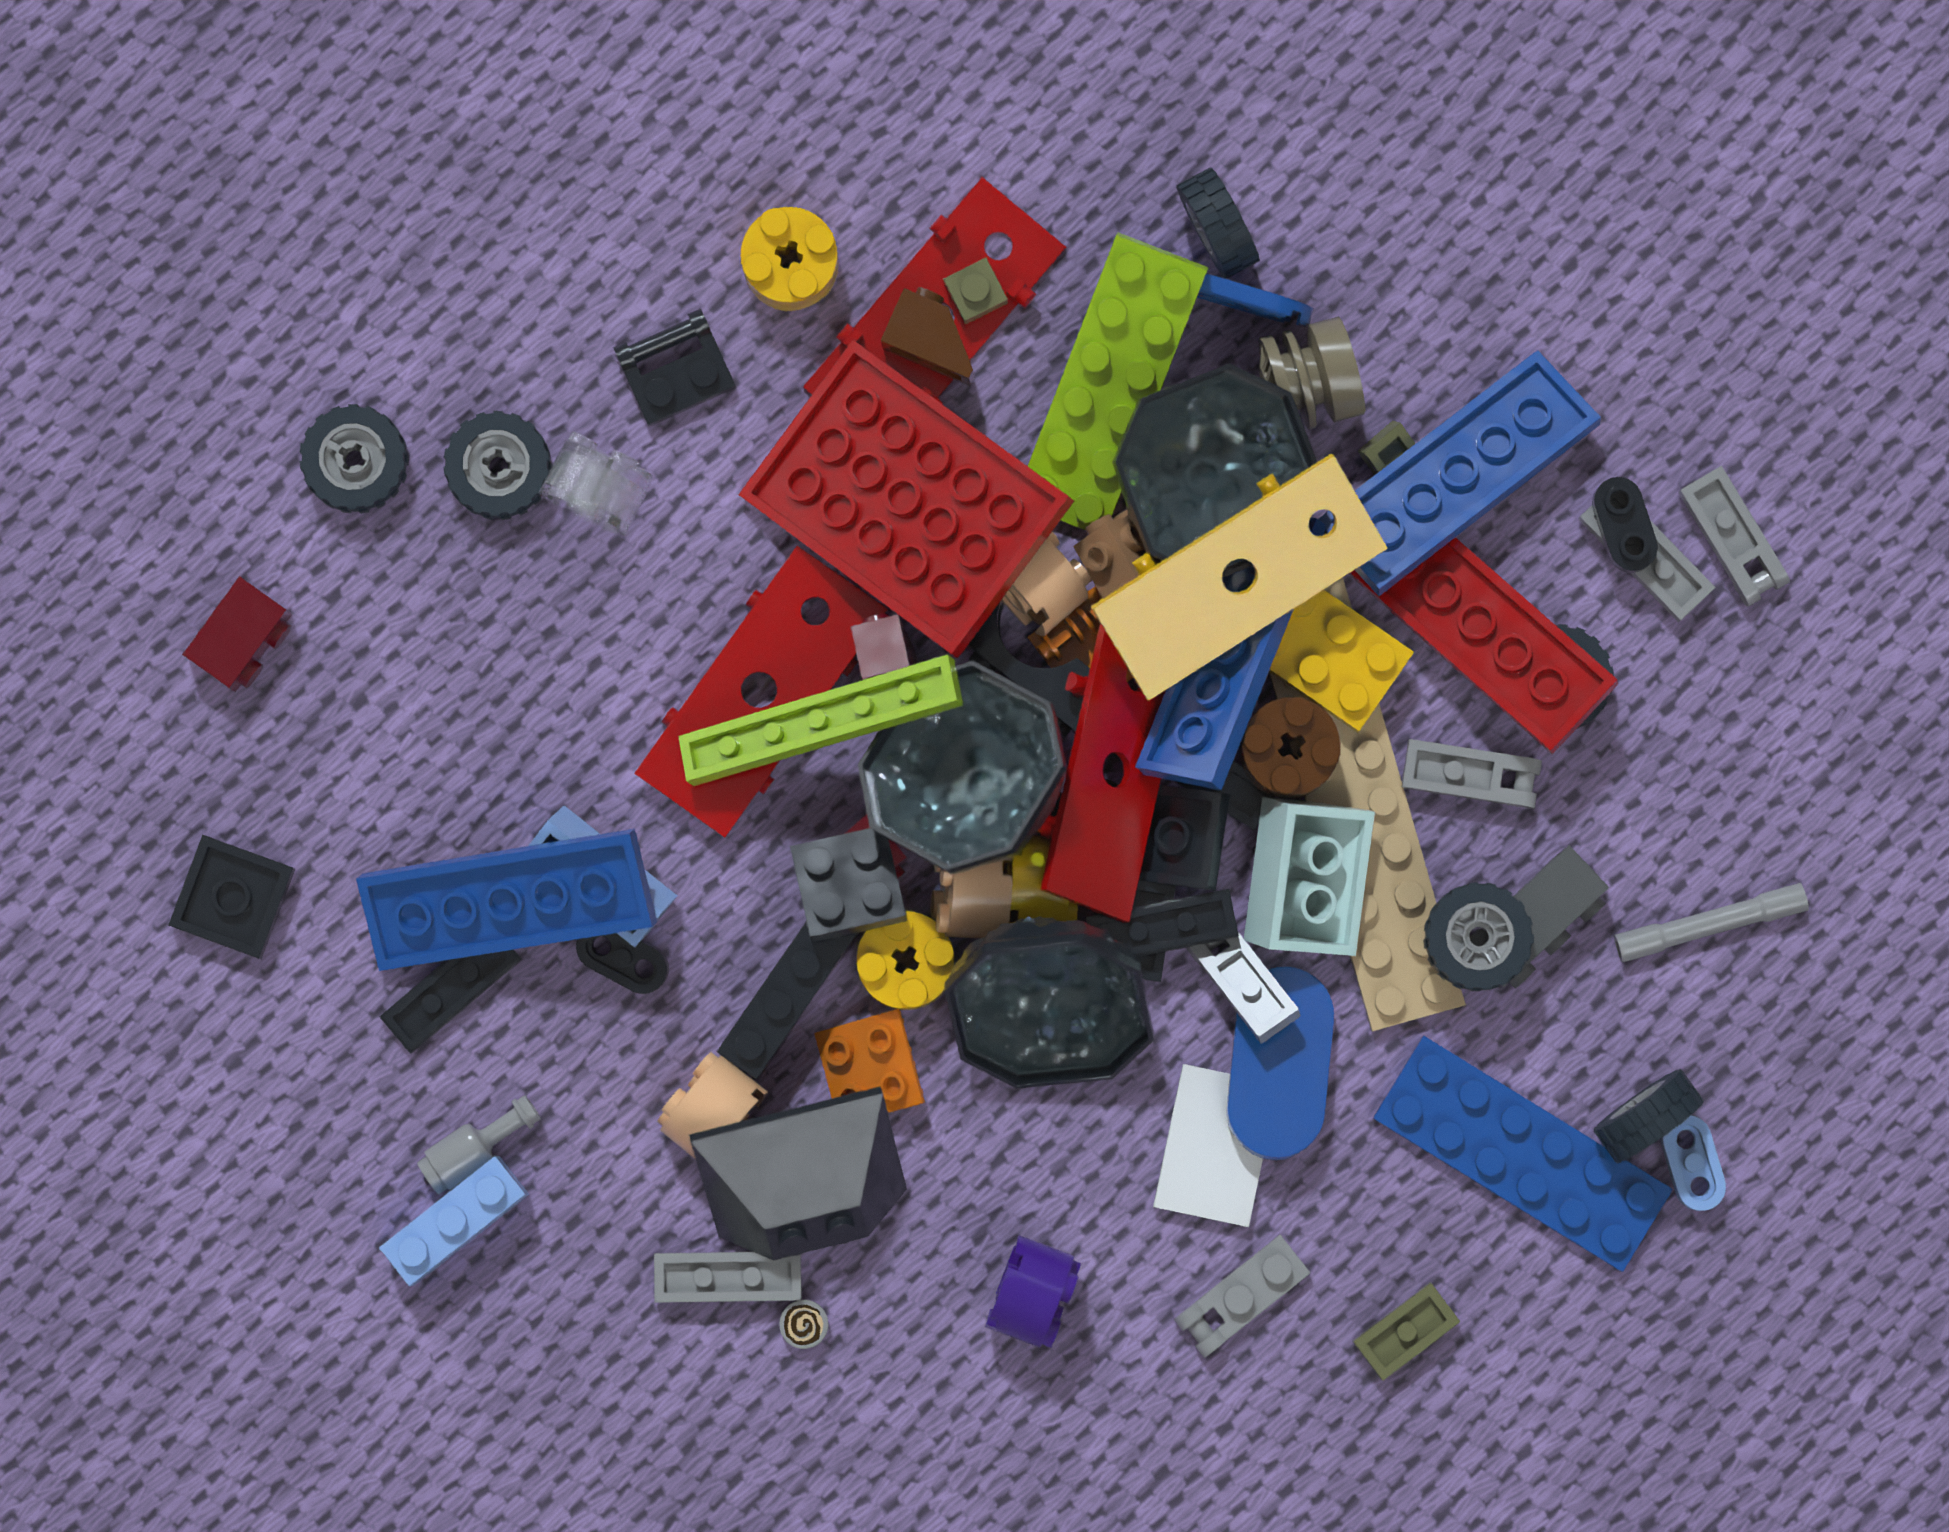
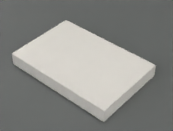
(1203, 1163)

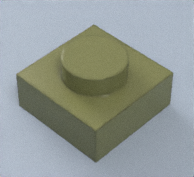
(975, 291)
(1386, 446)

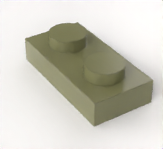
(1406, 1331)

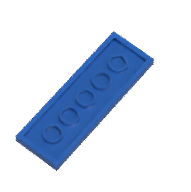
(1469, 466)
(1210, 709)
(507, 900)
(1522, 1153)

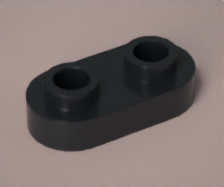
(1622, 524)
(622, 960)

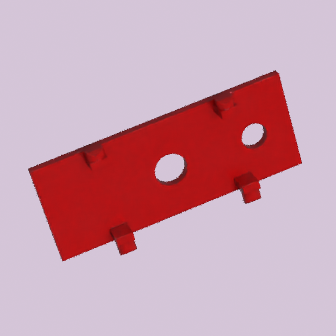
(951, 248)
(768, 641)
(1101, 827)

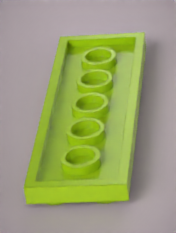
(1113, 363)

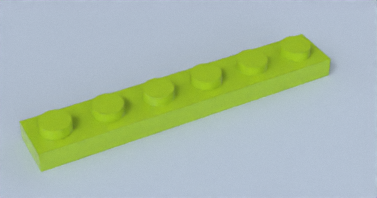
(820, 720)

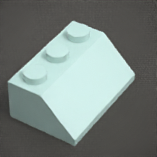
(1308, 876)

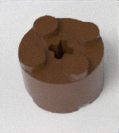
(1295, 720)

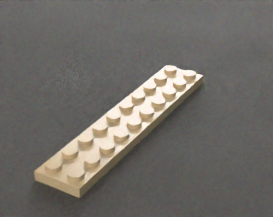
(1398, 894)

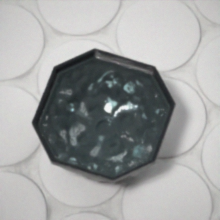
(1200, 452)
(969, 778)
(1048, 1003)

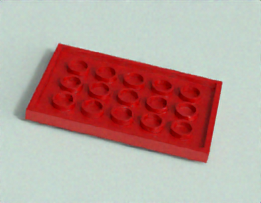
(906, 498)

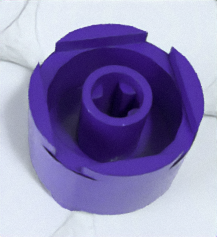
(1031, 1292)

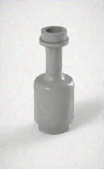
(469, 1149)

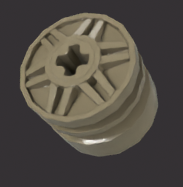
(1316, 374)

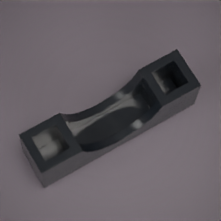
(1045, 682)
(782, 1001)

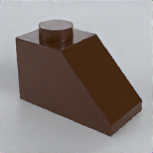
(927, 335)

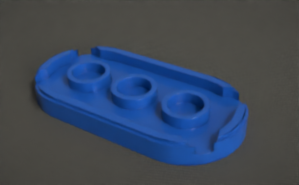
(1254, 300)
(1282, 1084)

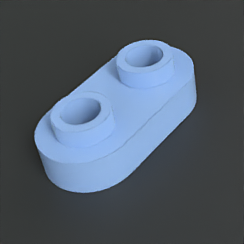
(1694, 1162)

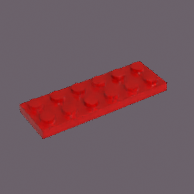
(1499, 643)

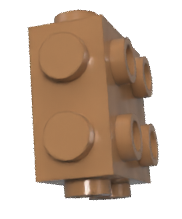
(1110, 551)

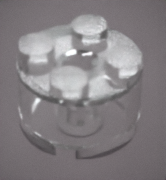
(597, 485)

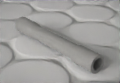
(1658, 937)

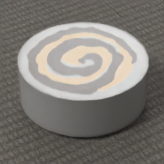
(804, 1324)

